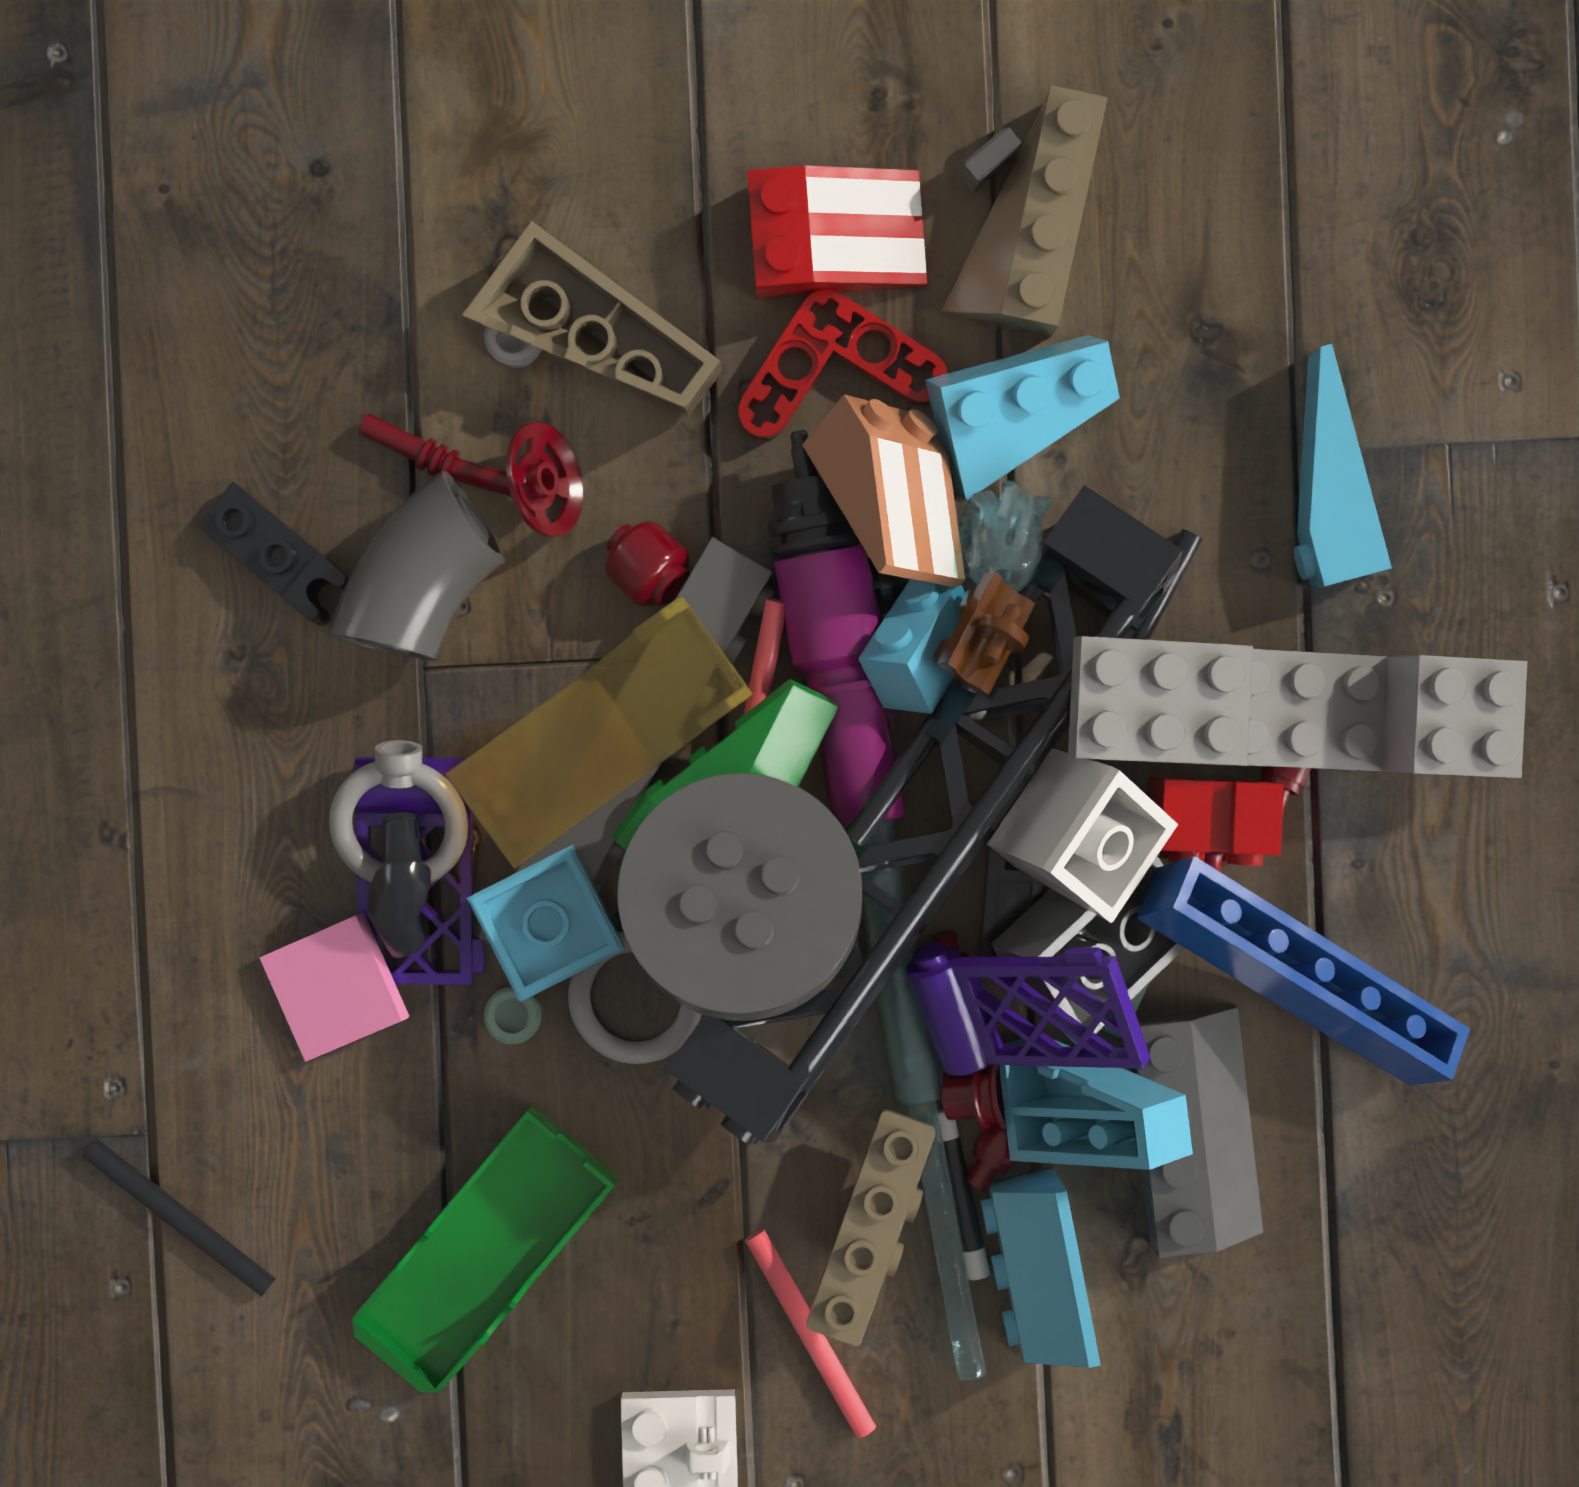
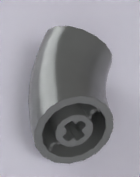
(418, 573)

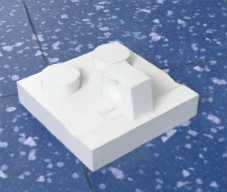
(679, 1438)

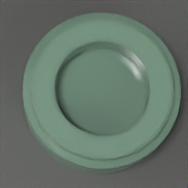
(510, 1019)

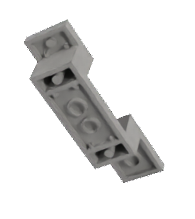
(1295, 708)

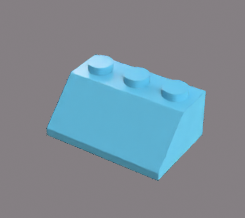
(1040, 1270)

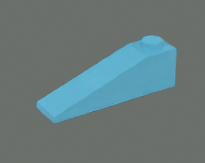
(1336, 507)

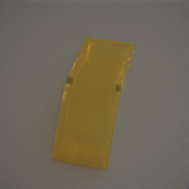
(600, 733)

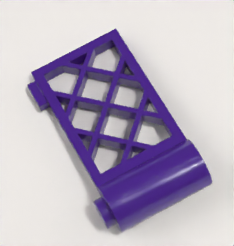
(370, 811)
(965, 1015)

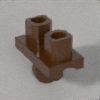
(986, 633)

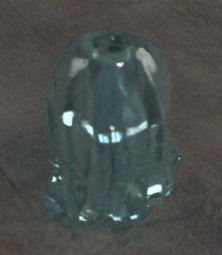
(1003, 535)

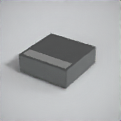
(990, 159)

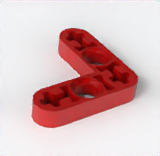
(820, 348)

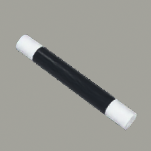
(967, 1217)

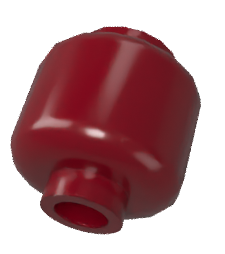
(647, 563)

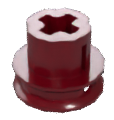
(974, 1097)

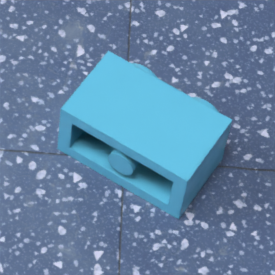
(903, 647)

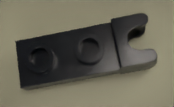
(272, 551)

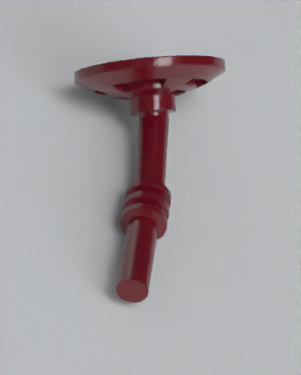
(530, 481)

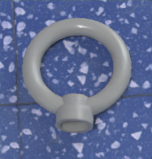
(397, 766)
(611, 1046)

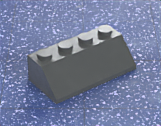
(1214, 1193)

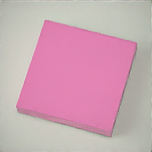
(334, 987)

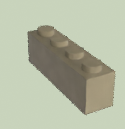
(1030, 237)
(579, 314)

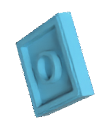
(546, 923)

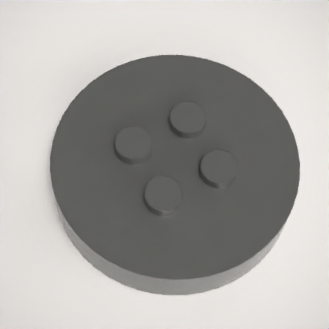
(740, 896)

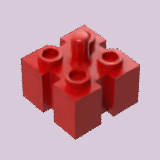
(1220, 819)

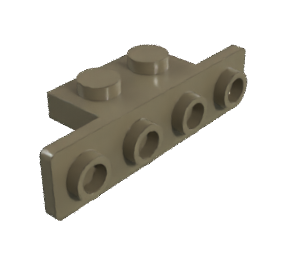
(871, 1227)

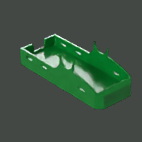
(482, 1252)

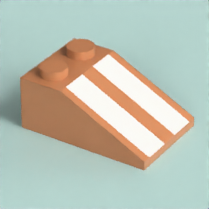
(891, 487)

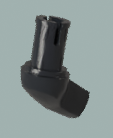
(400, 886)

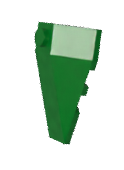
(768, 740)

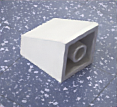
(1083, 832)

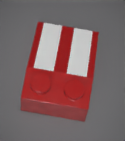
(835, 230)

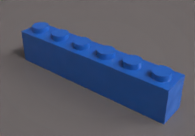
(1303, 972)

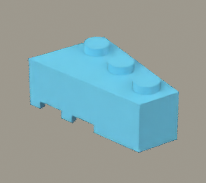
(1017, 406)
(1092, 1117)

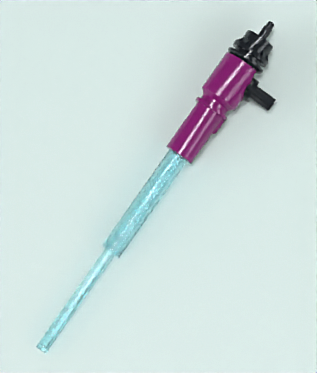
(830, 615)

